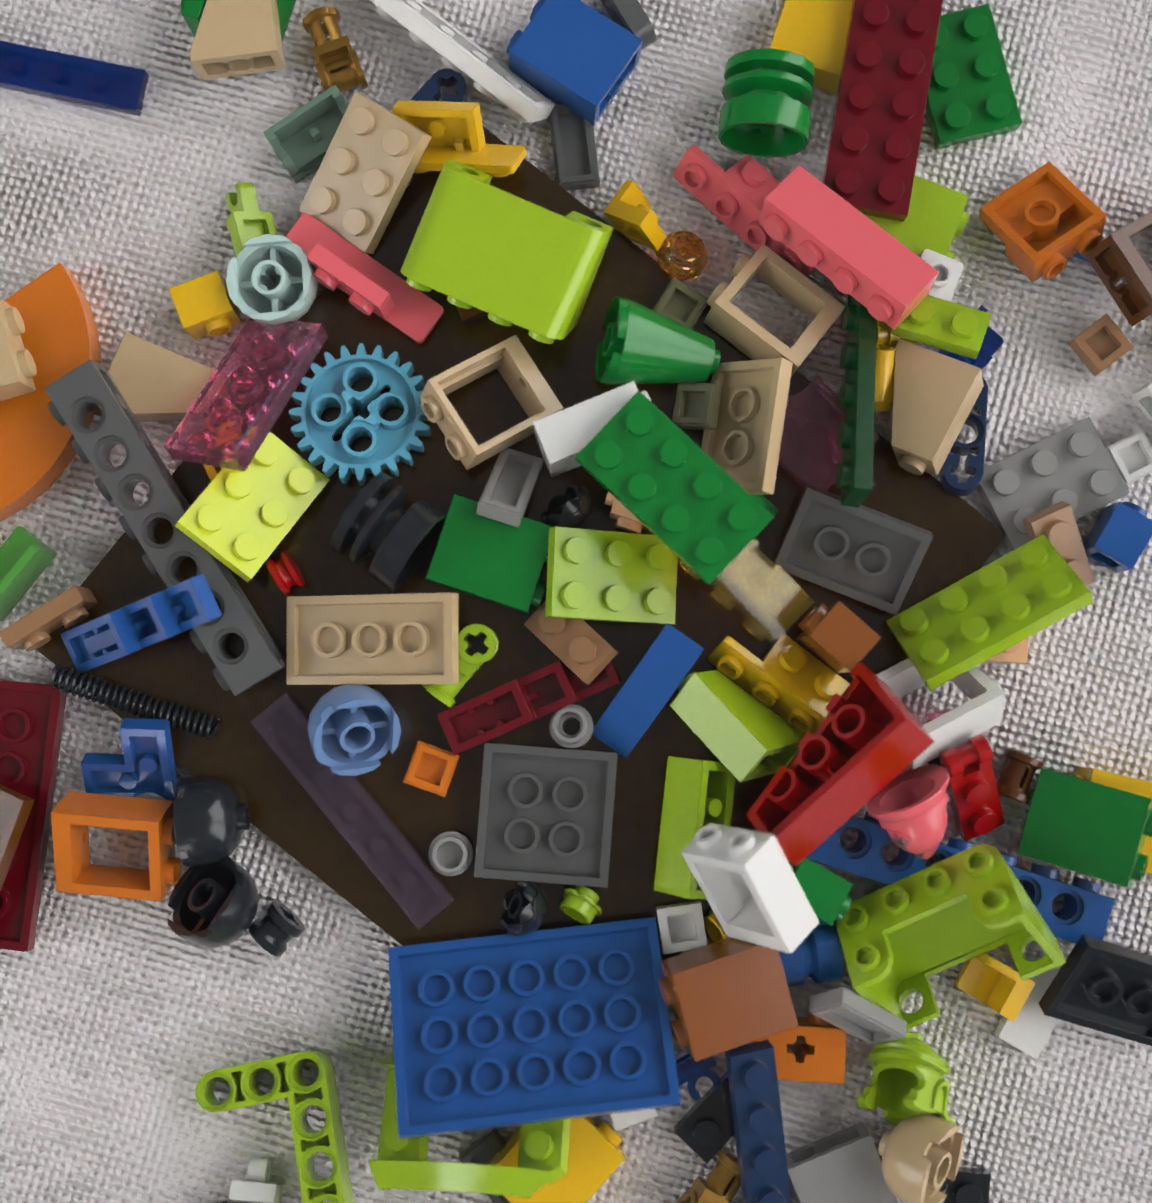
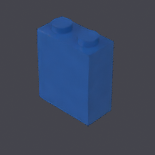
(574, 56)

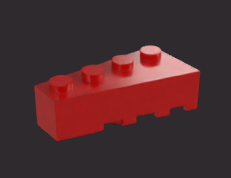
(839, 766)

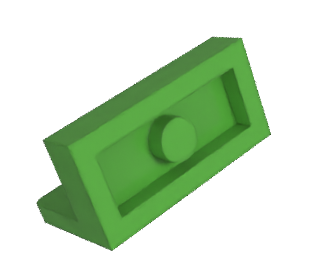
(21, 563)

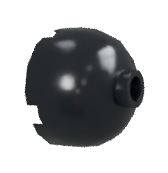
(208, 820)
(213, 904)

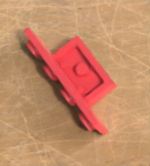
(735, 198)
(365, 280)

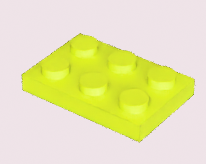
(250, 512)

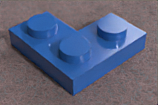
(143, 766)

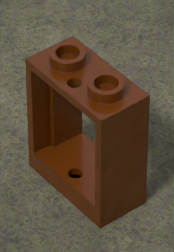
(1119, 258)

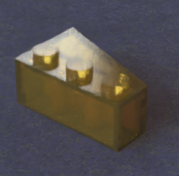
(760, 593)

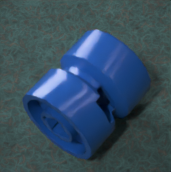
(815, 957)

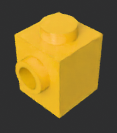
(205, 306)

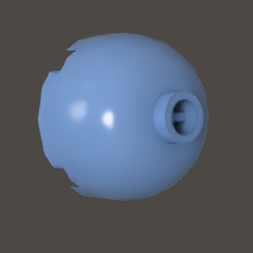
(353, 729)

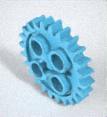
(333, 388)

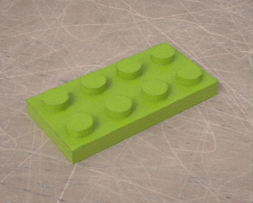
(989, 611)

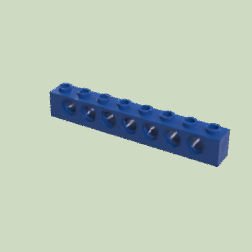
(1083, 910)

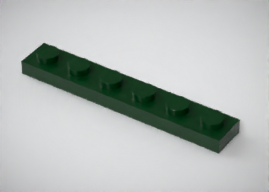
(857, 398)

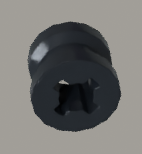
(276, 928)

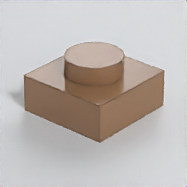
(1100, 344)

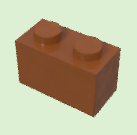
(836, 636)

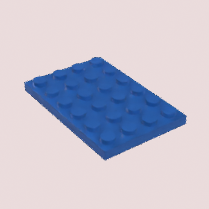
(530, 1028)

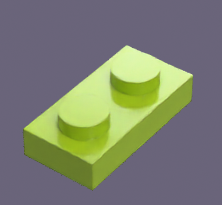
(946, 326)

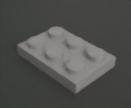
(1062, 467)

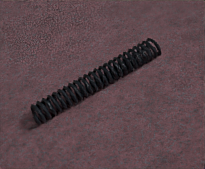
(90, 683)

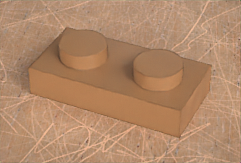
(1062, 531)
(34, 629)
(572, 643)

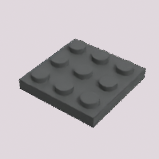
(546, 814)

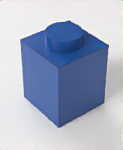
(1119, 536)

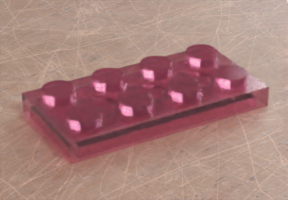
(246, 394)

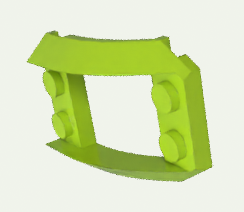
(404, 1163)

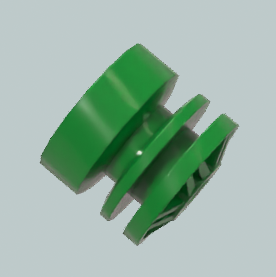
(766, 103)

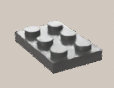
(852, 550)

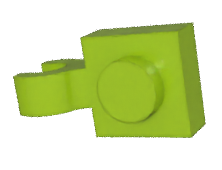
(245, 218)

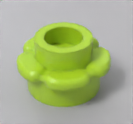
(580, 904)

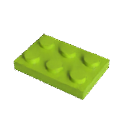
(610, 577)

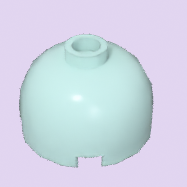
(272, 280)

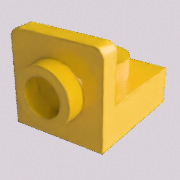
(633, 218)

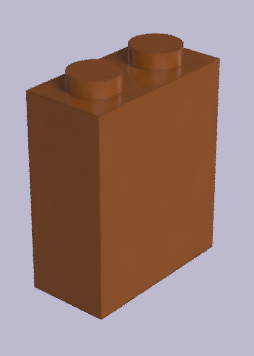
(726, 996)

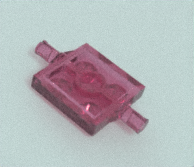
(810, 436)

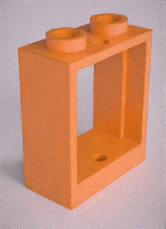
(72, 849)

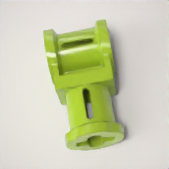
(468, 663)

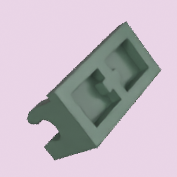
(306, 133)

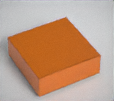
(431, 768)

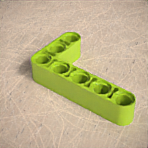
(301, 1097)

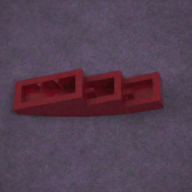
(519, 704)

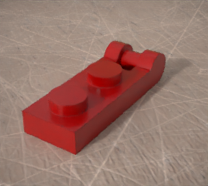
(973, 788)

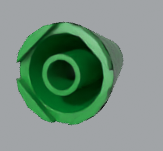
(651, 348)

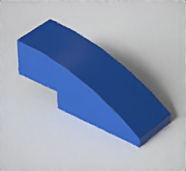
(647, 690)

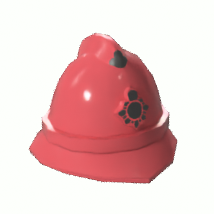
(914, 809)

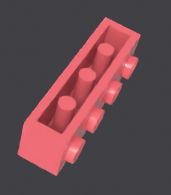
(846, 247)

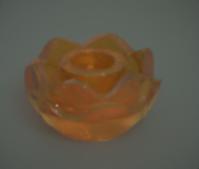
(682, 255)

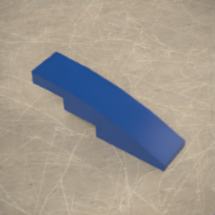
(141, 623)

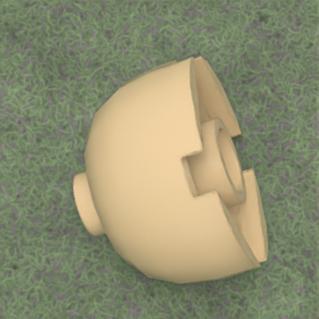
(920, 1157)

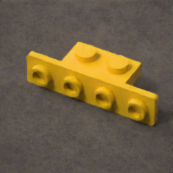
(458, 136)
(784, 680)

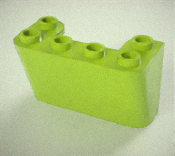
(505, 254)
(937, 922)

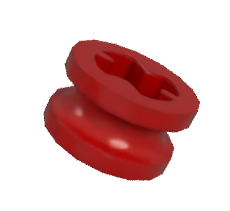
(285, 572)

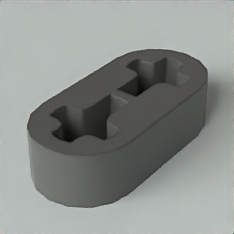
(631, 17)

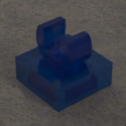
(691, 1071)

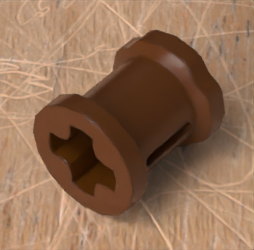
(1017, 775)

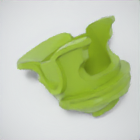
(907, 1080)

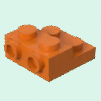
(1044, 222)

